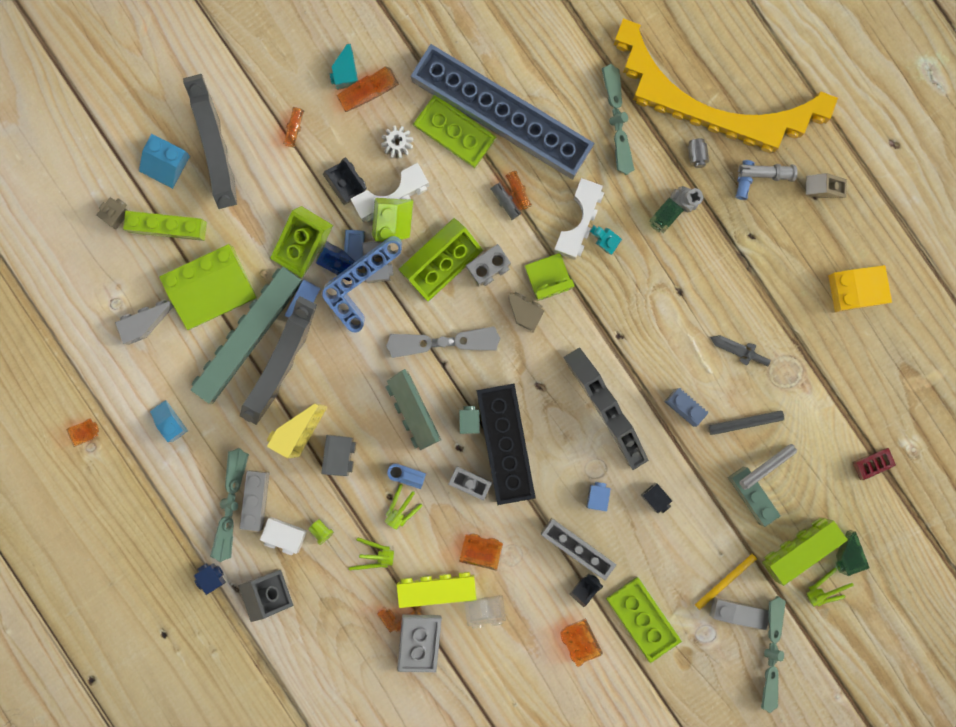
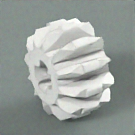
(390, 139)

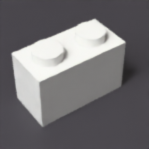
(283, 536)

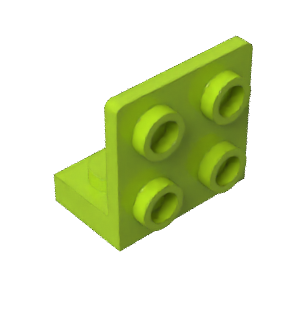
(549, 277)

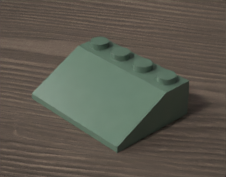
(413, 409)

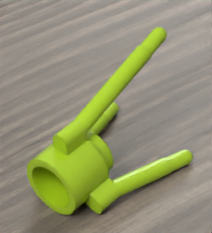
(395, 518)
(384, 557)
(818, 597)

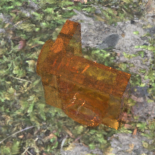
(83, 432)

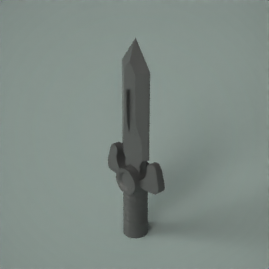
(740, 350)

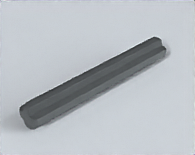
(746, 422)

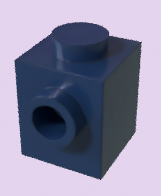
(209, 578)

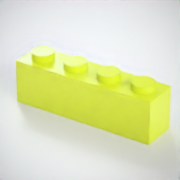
(436, 591)

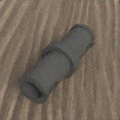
(505, 201)

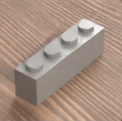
(578, 549)

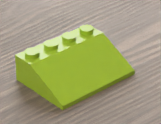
(208, 287)

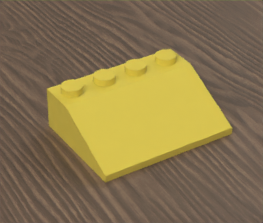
(294, 435)

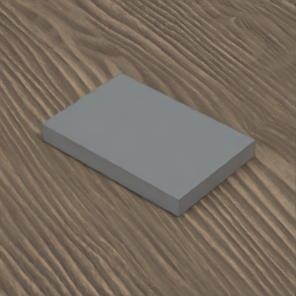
(419, 643)

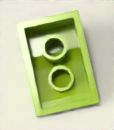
(301, 241)

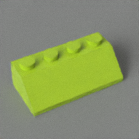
(441, 259)

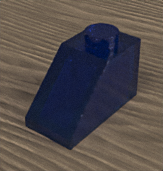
(334, 259)

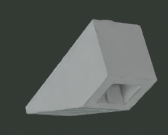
(140, 325)

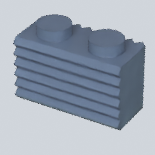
(686, 407)

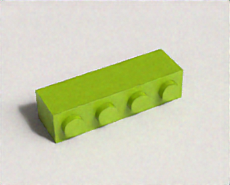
(165, 225)

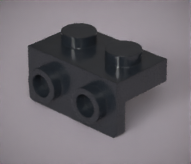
(345, 181)

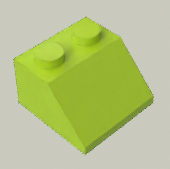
(392, 218)

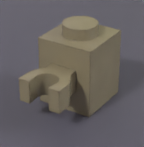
(112, 212)

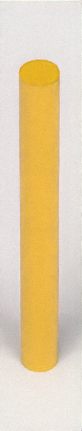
(725, 582)

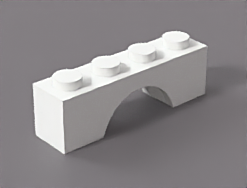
(412, 182)
(586, 196)

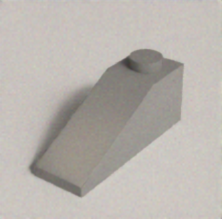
(739, 613)

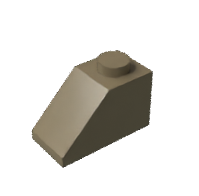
(826, 186)

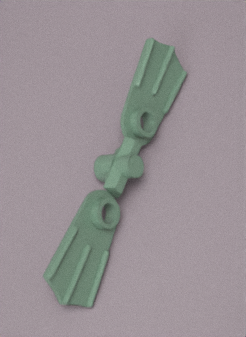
(622, 152)
(223, 539)
(770, 690)

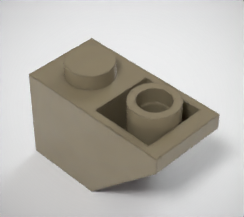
(525, 313)

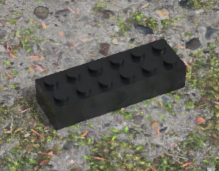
(506, 444)

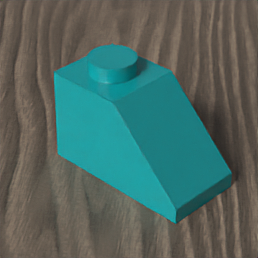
(344, 69)

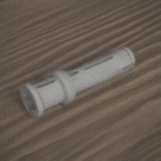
(775, 172)

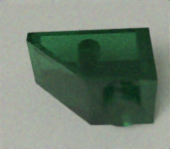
(851, 556)

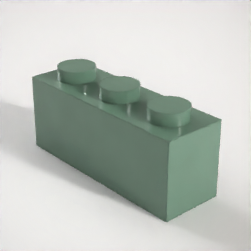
(755, 498)

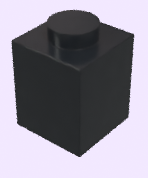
(657, 498)

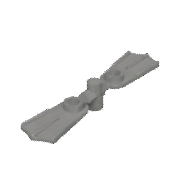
(409, 344)

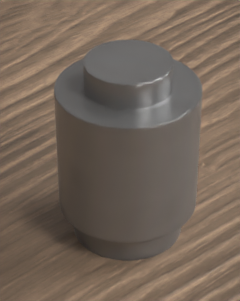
(698, 153)

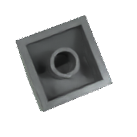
(338, 455)
(265, 596)

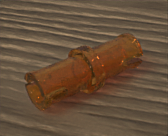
(293, 127)
(518, 190)

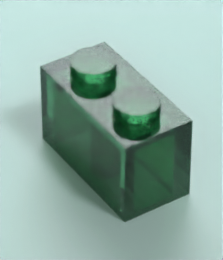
(665, 215)

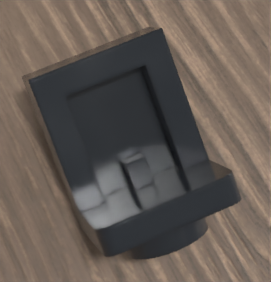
(586, 589)

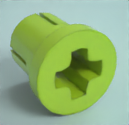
(320, 531)

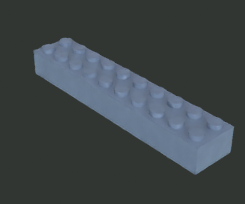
(502, 111)

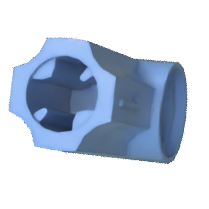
(408, 476)

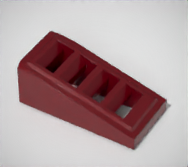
(858, 464)

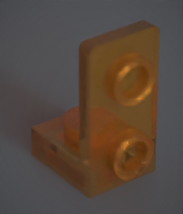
(388, 617)

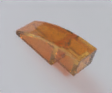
(368, 89)

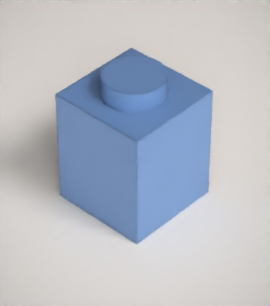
(598, 496)

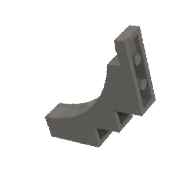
(213, 143)
(281, 361)
(607, 407)

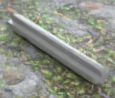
(768, 466)

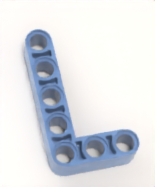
(357, 278)

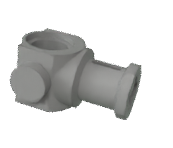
(687, 198)

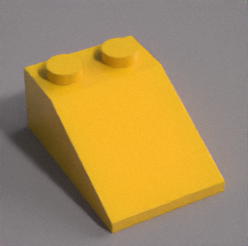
(859, 288)

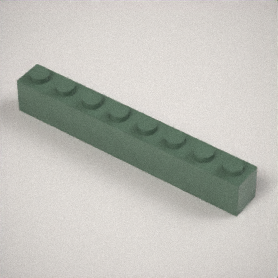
(246, 336)

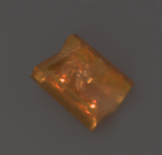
(481, 551)
(580, 642)

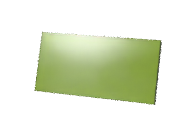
(454, 131)
(643, 619)

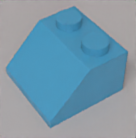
(163, 161)

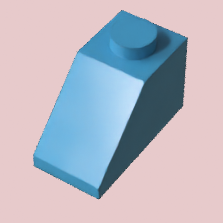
(168, 422)

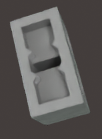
(485, 261)

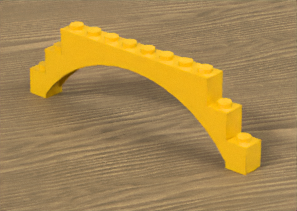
(664, 96)

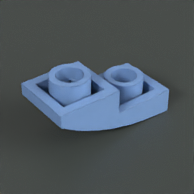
(306, 290)

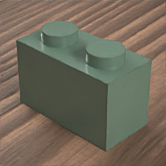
(469, 420)

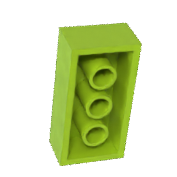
(804, 550)

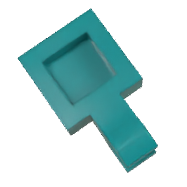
(607, 239)

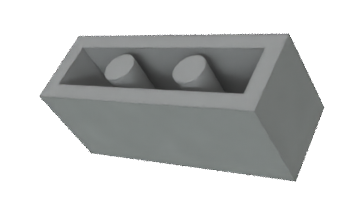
(254, 500)

